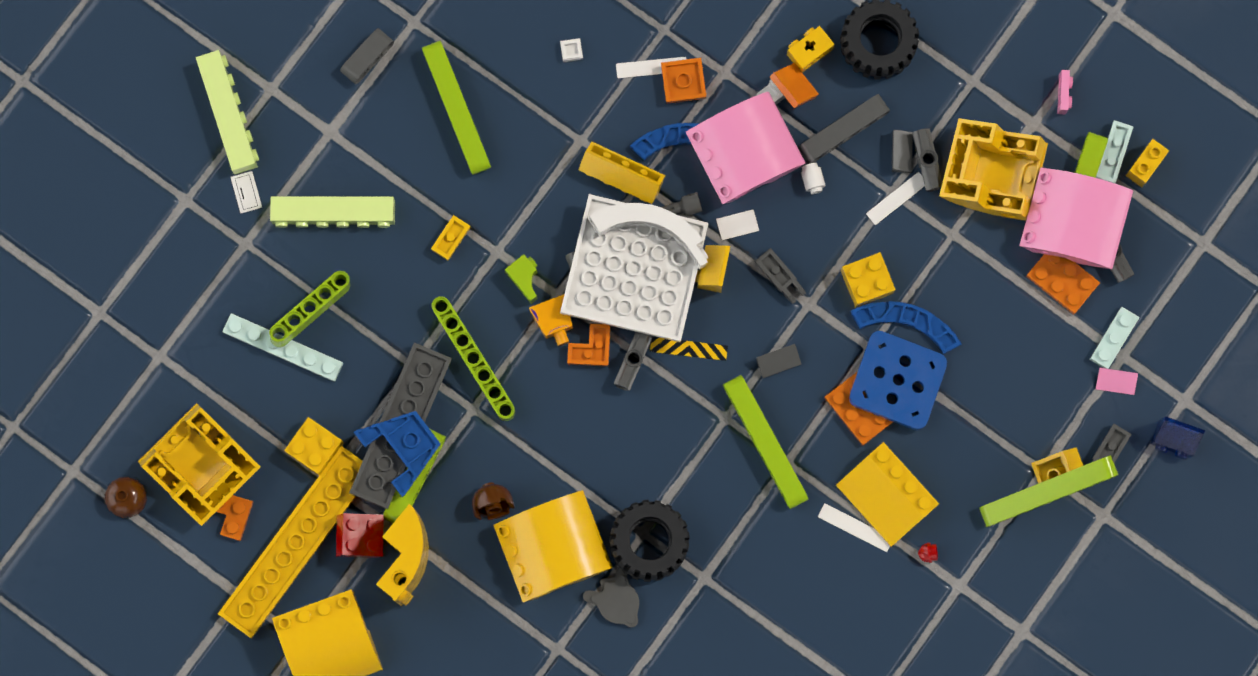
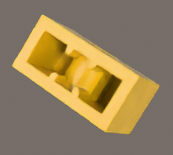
(821, 46)
(1147, 163)

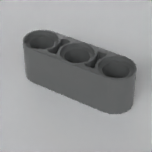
(367, 56)

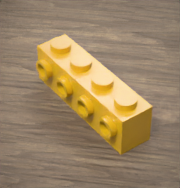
(621, 172)

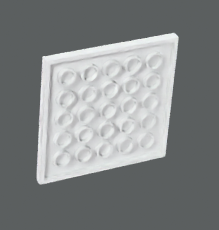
(631, 276)

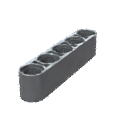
(843, 129)

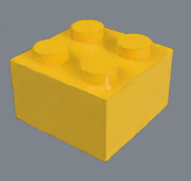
(868, 280)
(313, 446)

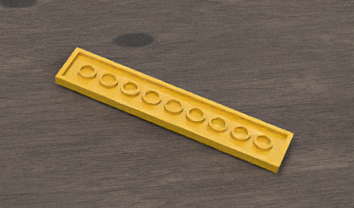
(293, 545)

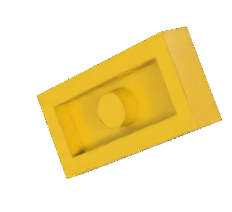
(450, 237)

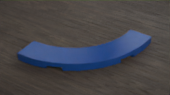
(662, 138)
(908, 315)

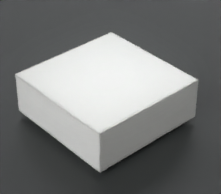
(571, 50)

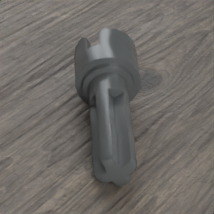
(688, 205)

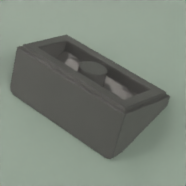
(901, 151)
(778, 361)

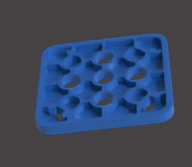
(878, 388)

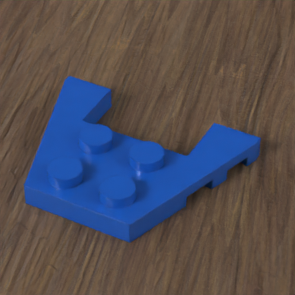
(410, 441)

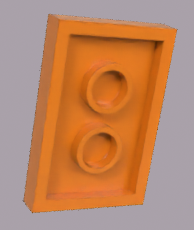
(1063, 281)
(859, 422)

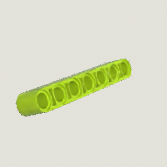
(456, 107)
(469, 349)
(765, 442)
(1048, 491)

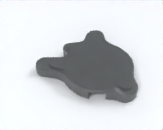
(617, 600)

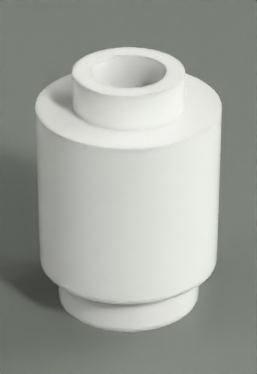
(812, 178)

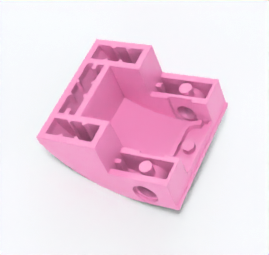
(745, 147)
(1076, 218)

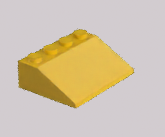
(887, 494)

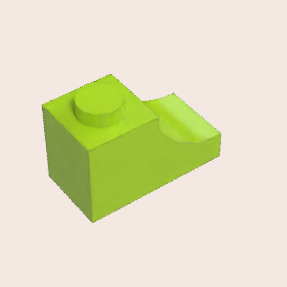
(522, 275)

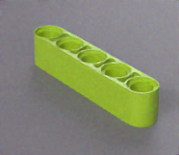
(1091, 155)
(307, 318)
(399, 503)

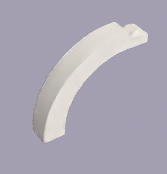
(652, 216)

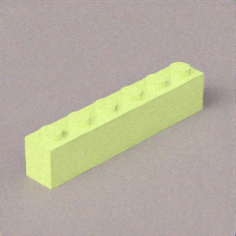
(226, 112)
(332, 210)

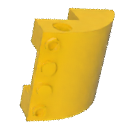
(993, 169)
(199, 464)
(411, 540)
(552, 546)
(328, 639)

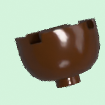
(125, 497)
(492, 501)

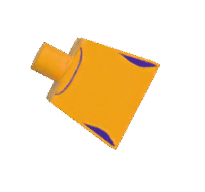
(550, 320)

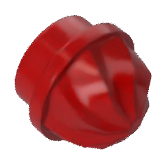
(928, 552)

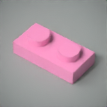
(1064, 84)

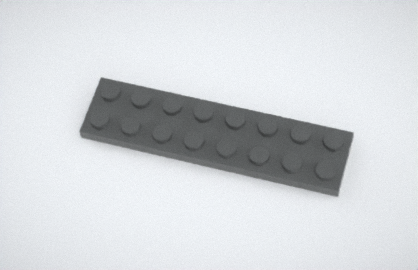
(413, 392)

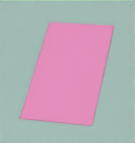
(1116, 381)

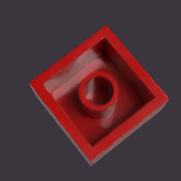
(359, 535)

